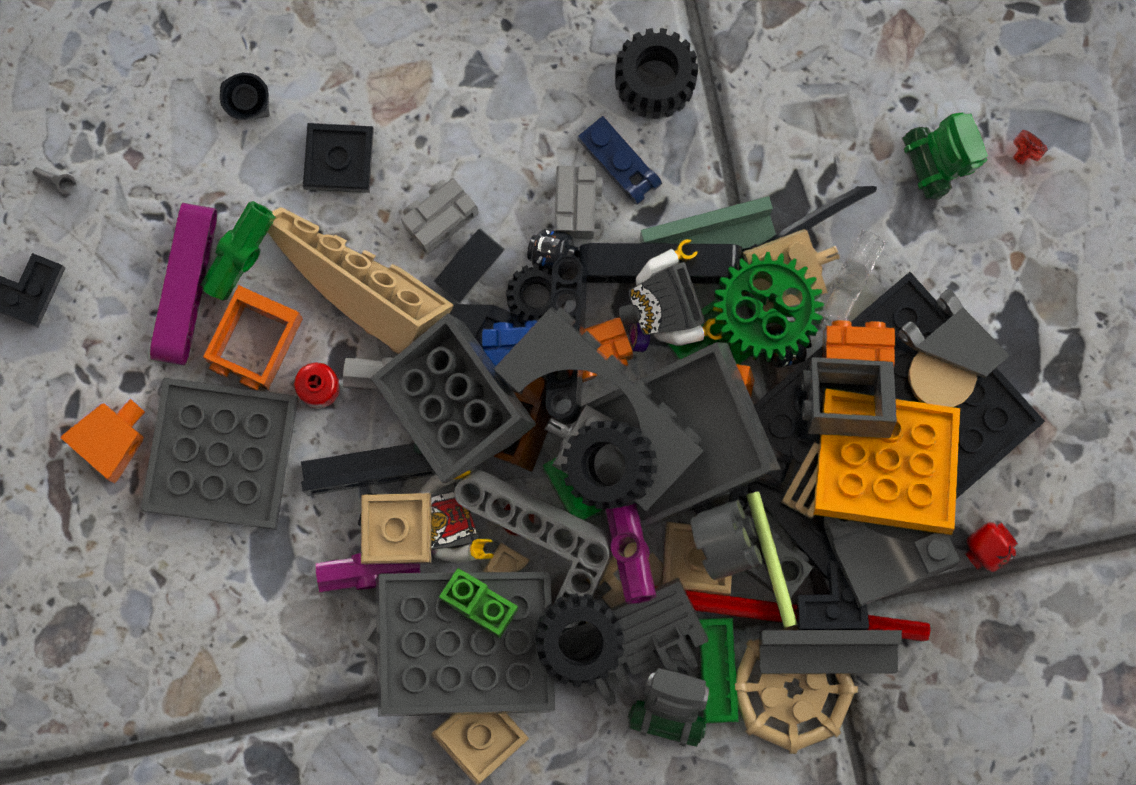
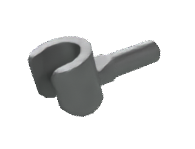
(55, 180)

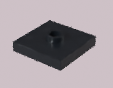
(338, 157)

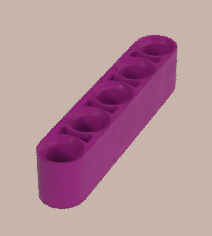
(182, 282)

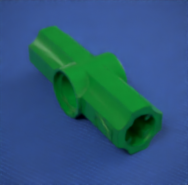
(237, 250)

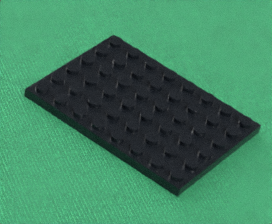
(989, 426)

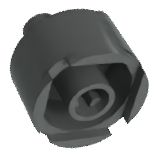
(726, 540)

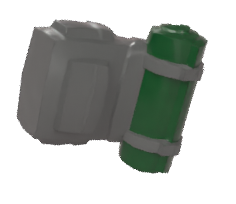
(672, 706)

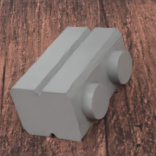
(576, 201)
(439, 215)

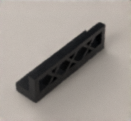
(363, 469)

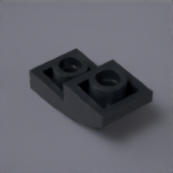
(469, 265)

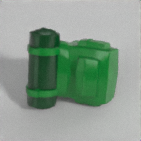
(945, 153)

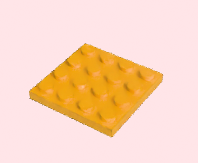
(893, 479)

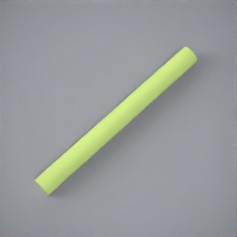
(771, 559)

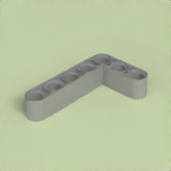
(547, 534)

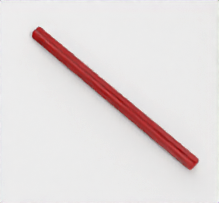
(769, 611)

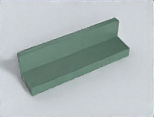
(737, 224)

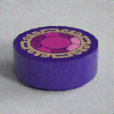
(637, 340)

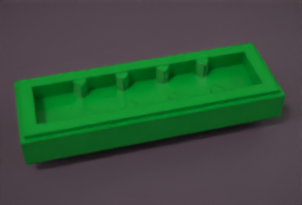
(719, 671)

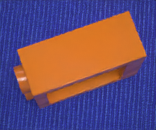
(266, 307)

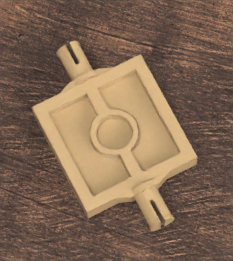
(793, 246)

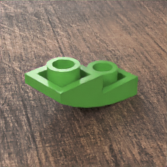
(478, 603)

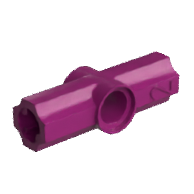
(633, 570)
(350, 573)

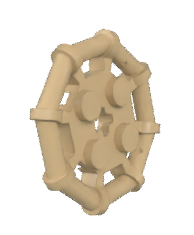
(791, 710)

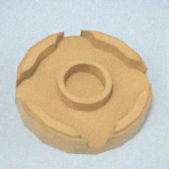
(939, 382)

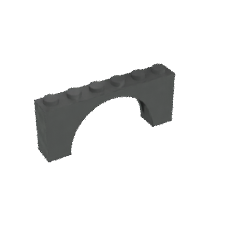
(557, 345)

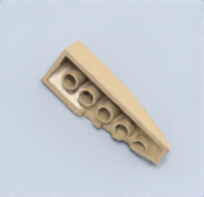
(375, 297)

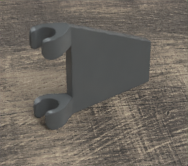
(957, 341)

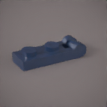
(618, 159)

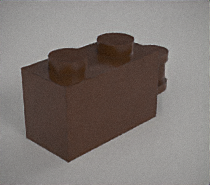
(527, 448)

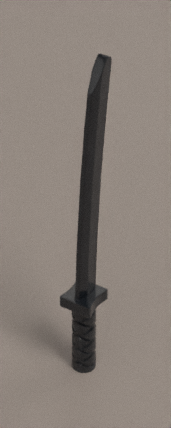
(824, 212)

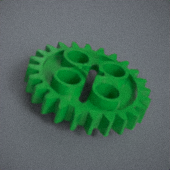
(784, 281)

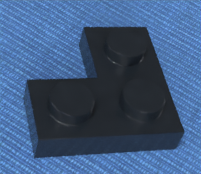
(31, 296)
(832, 611)

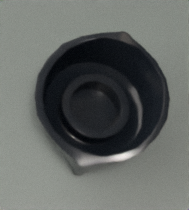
(245, 97)

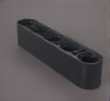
(625, 260)
(562, 291)

